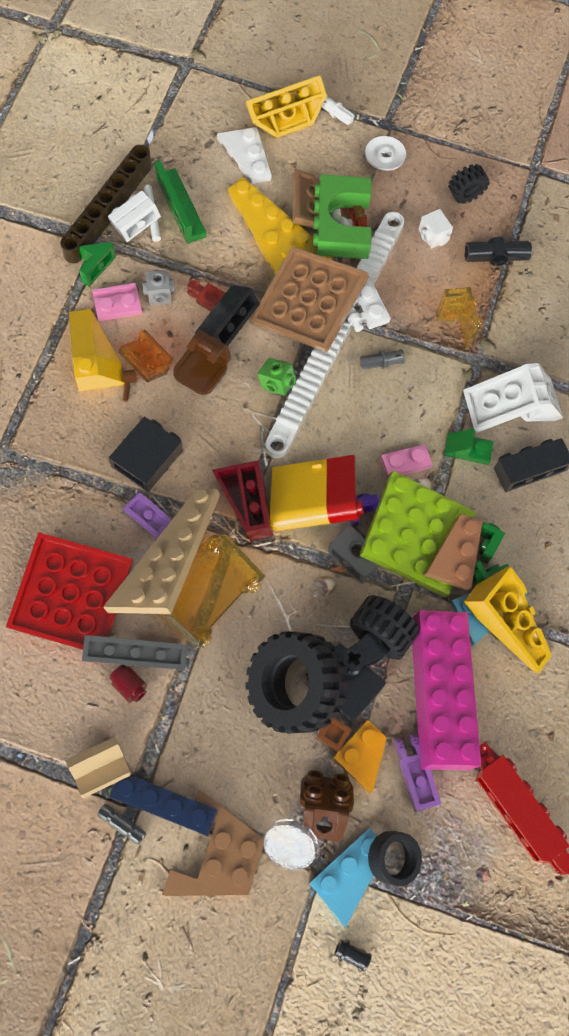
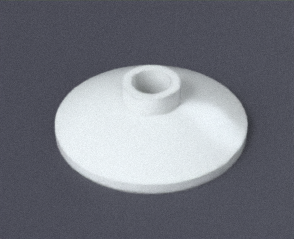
(385, 153)

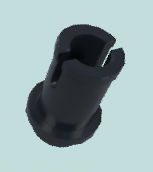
(352, 955)

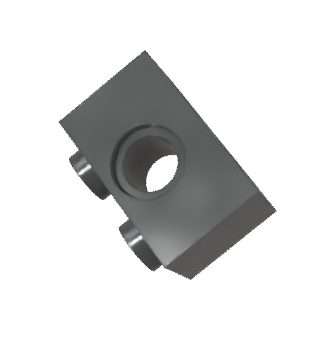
(341, 550)

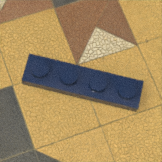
(165, 804)

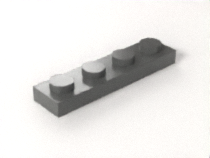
(134, 652)

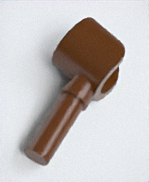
(129, 376)

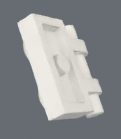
(371, 309)

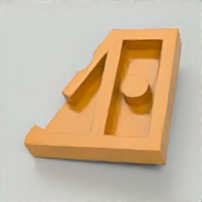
(363, 755)

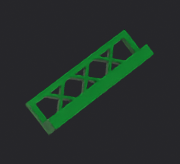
(180, 203)

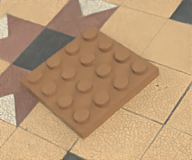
(309, 298)

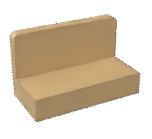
(98, 767)

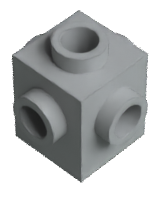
(158, 287)

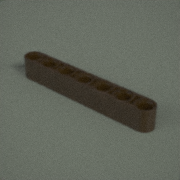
(112, 194)

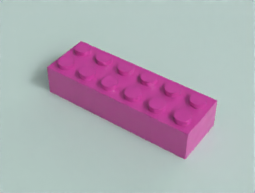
(445, 692)

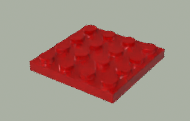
(67, 590)

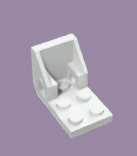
(513, 394)

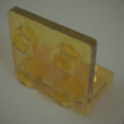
(461, 305)

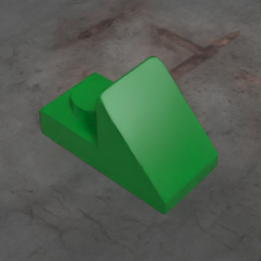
(97, 259)
(467, 447)

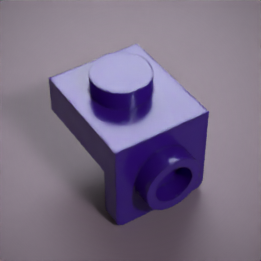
(370, 504)

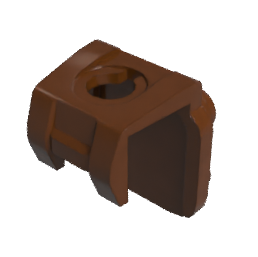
(202, 363)
(326, 798)

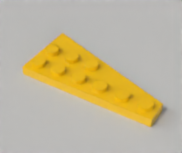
(269, 224)

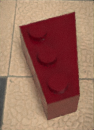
(248, 497)

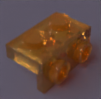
(146, 357)

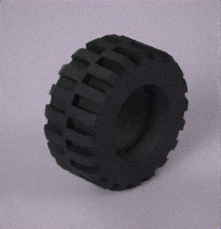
(268, 688)

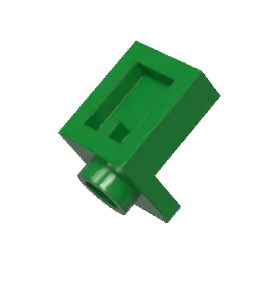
(493, 537)
(481, 574)

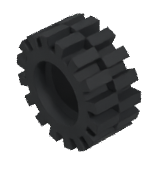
(468, 183)

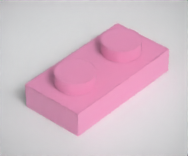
(406, 460)

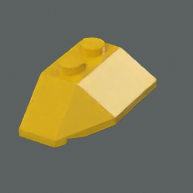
(288, 108)

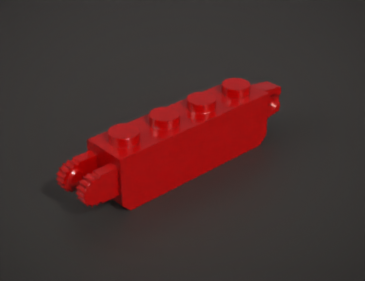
(522, 811)

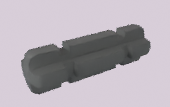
(121, 824)

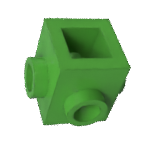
(277, 376)

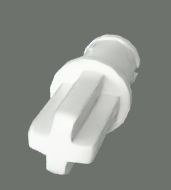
(338, 111)

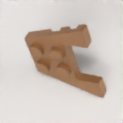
(228, 860)

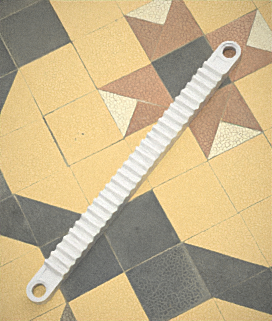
(320, 362)

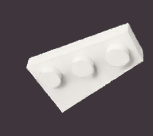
(248, 152)

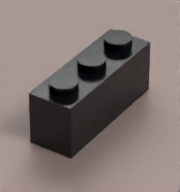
(230, 314)
(532, 464)

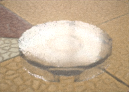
(290, 844)

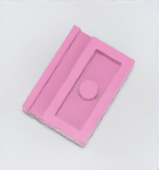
(117, 302)

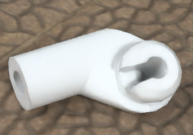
(336, 215)

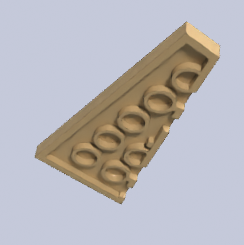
(162, 571)

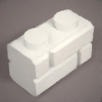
(134, 216)

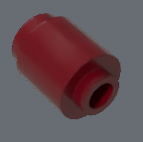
(128, 683)

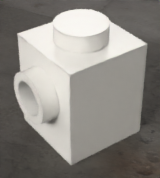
(435, 228)

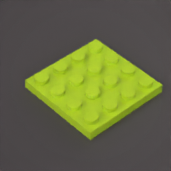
(410, 530)

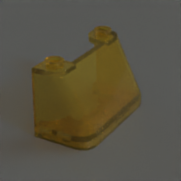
(212, 585)

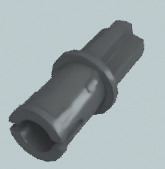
(382, 359)

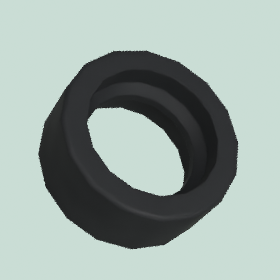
(412, 862)

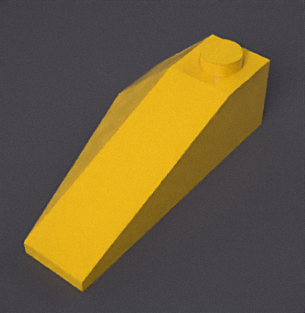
(92, 354)
(505, 612)

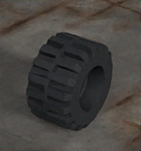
(387, 622)

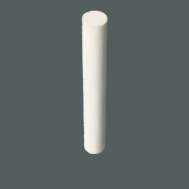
(154, 226)

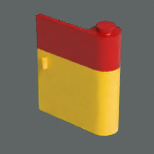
(314, 493)

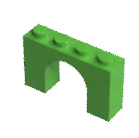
(332, 237)

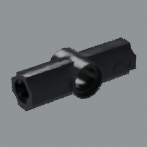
(497, 251)

